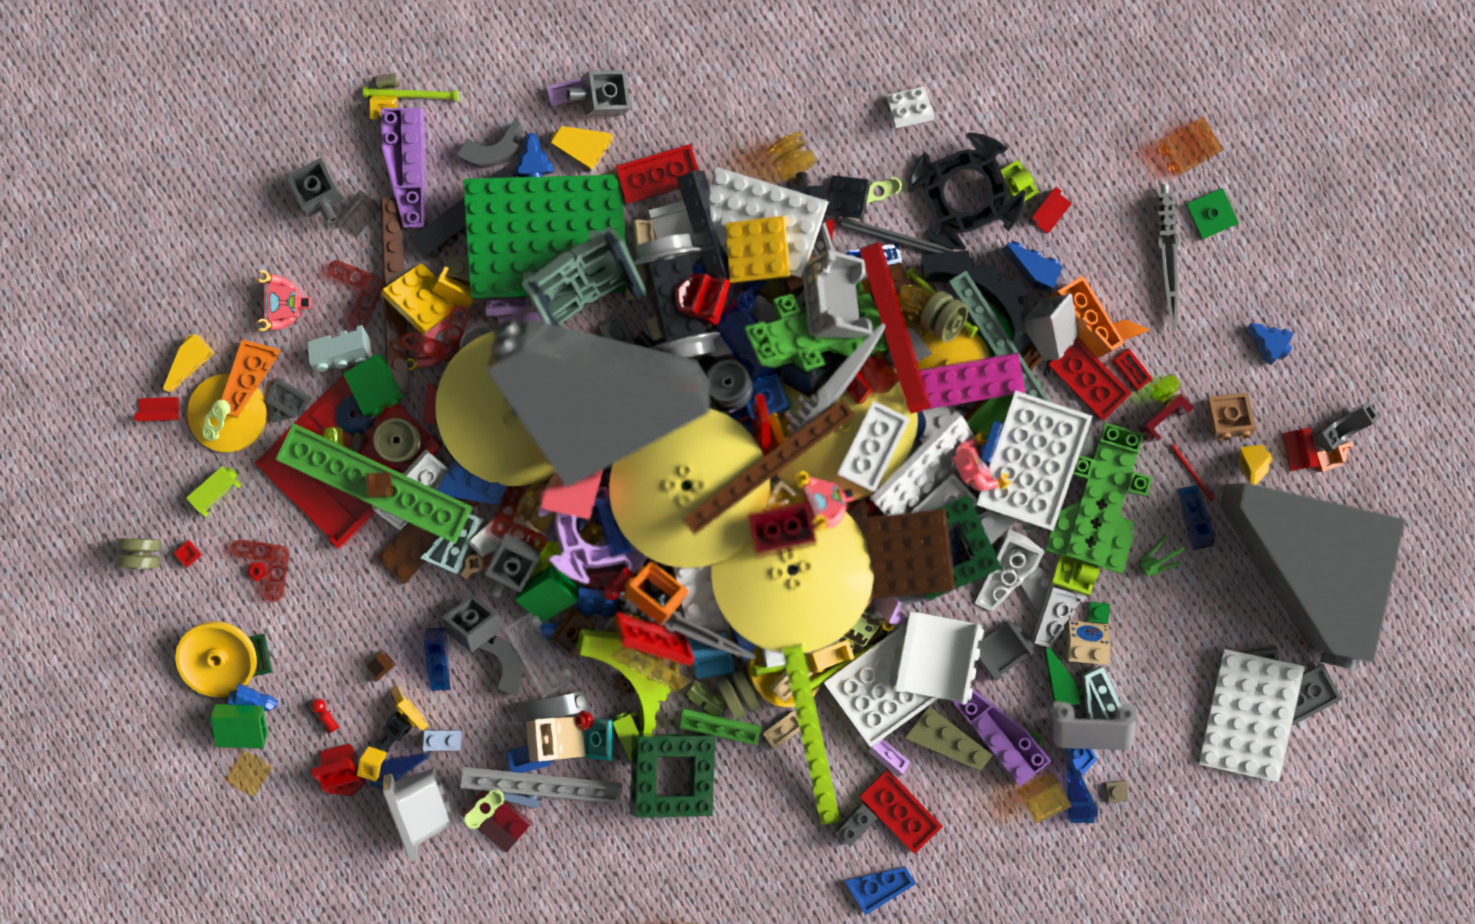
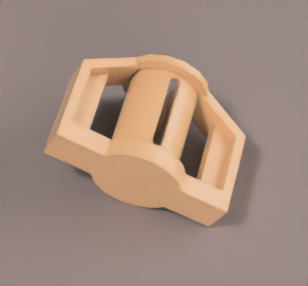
(473, 564)

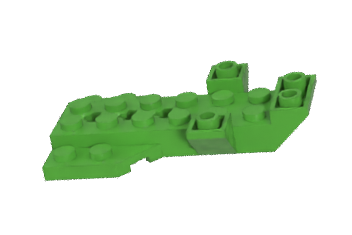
(790, 339)
(1107, 480)

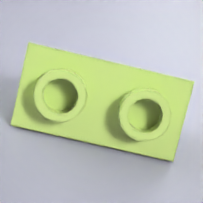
(714, 702)

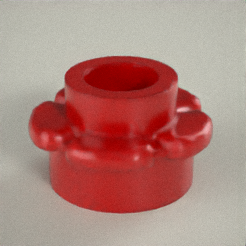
(261, 571)
(584, 720)

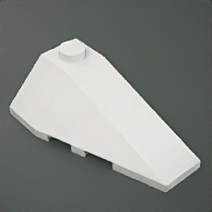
(1018, 559)

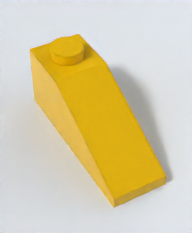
(188, 359)

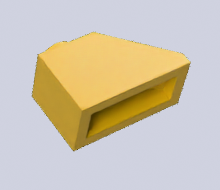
(1254, 462)

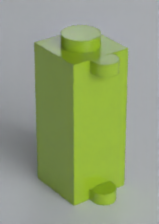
(213, 489)
(626, 726)

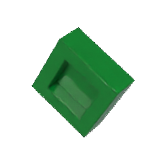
(1098, 612)

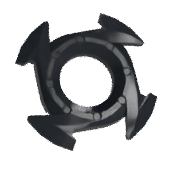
(995, 207)

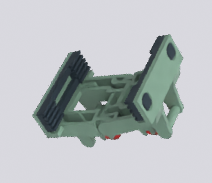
(558, 277)

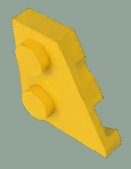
(405, 706)

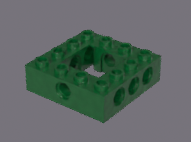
(977, 541)
(644, 754)

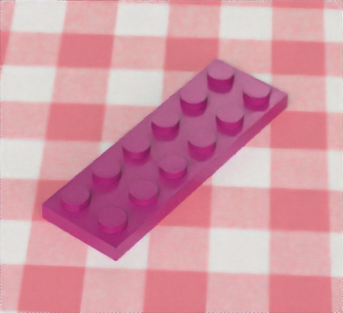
(973, 380)

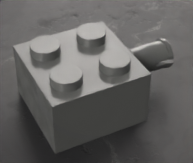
(603, 93)
(316, 189)
(511, 564)
(470, 622)

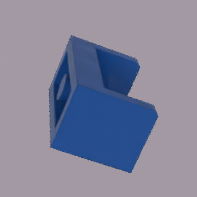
(520, 762)

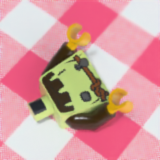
(867, 630)

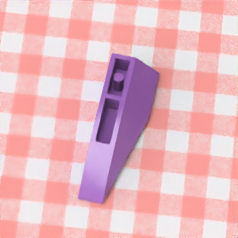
(405, 158)
(1005, 738)

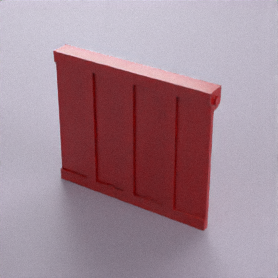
(330, 508)

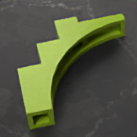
(649, 692)

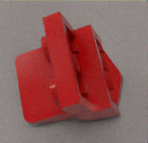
(702, 297)
(339, 771)

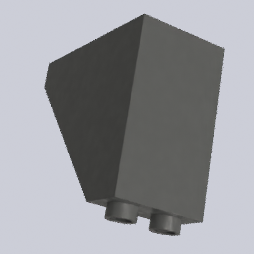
(592, 395)
(1323, 563)

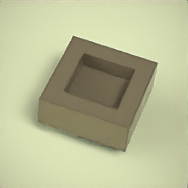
(1116, 791)

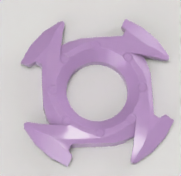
(577, 553)

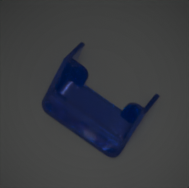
(732, 327)

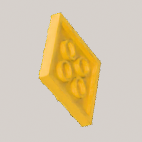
(757, 249)
(416, 301)

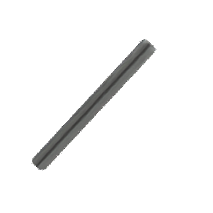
(893, 236)

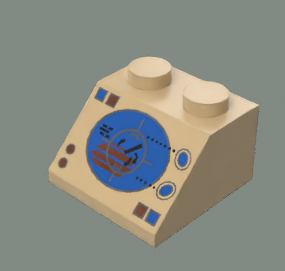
(1088, 642)

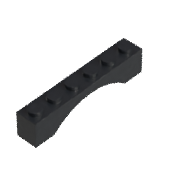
(696, 195)

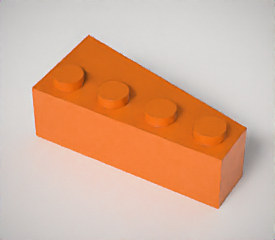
(1092, 321)

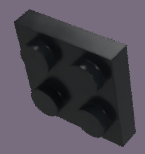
(847, 197)

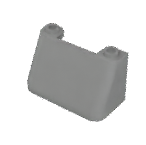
(832, 296)
(1093, 734)

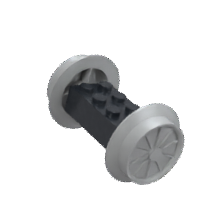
(667, 268)

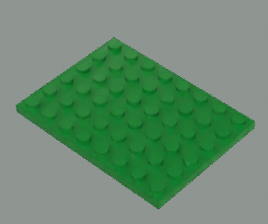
(530, 222)

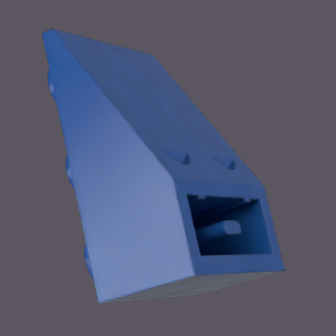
(1035, 269)

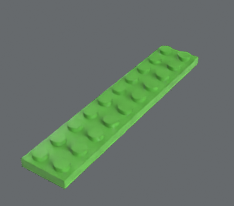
(348, 471)

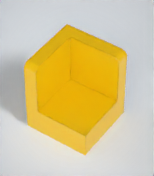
(379, 102)
(370, 763)

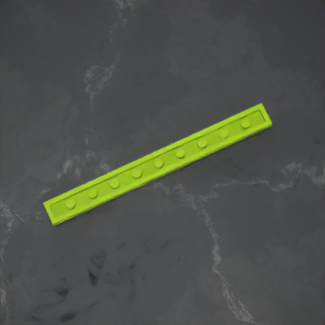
(811, 733)

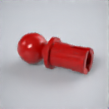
(617, 585)
(319, 706)

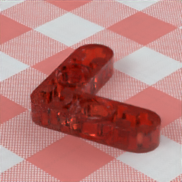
(363, 283)
(440, 346)
(507, 520)
(271, 557)

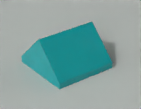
(600, 740)

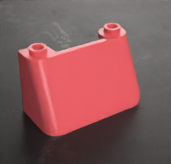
(572, 500)

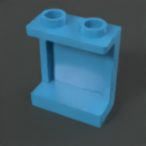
(711, 660)

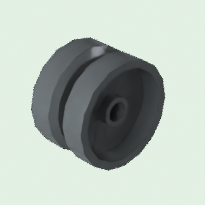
(729, 384)

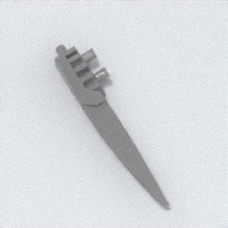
(1168, 242)
(833, 388)
(691, 629)

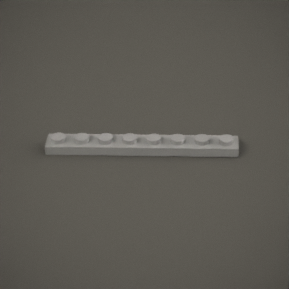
(541, 785)

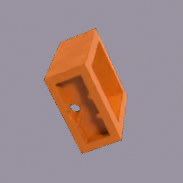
(665, 583)

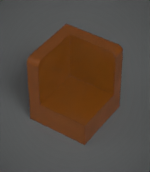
(379, 484)
(381, 665)

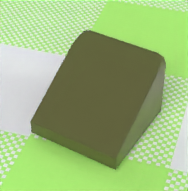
(387, 81)

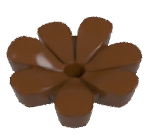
(620, 685)

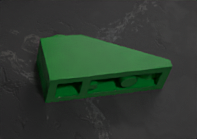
(1061, 683)

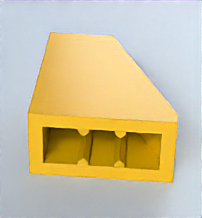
(581, 144)

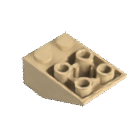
(555, 739)

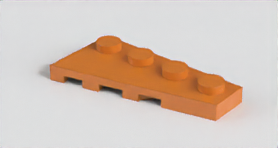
(247, 373)

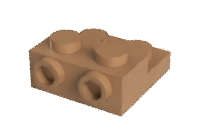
(1231, 416)

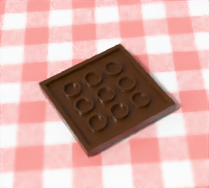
(909, 553)

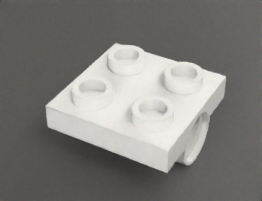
(910, 107)

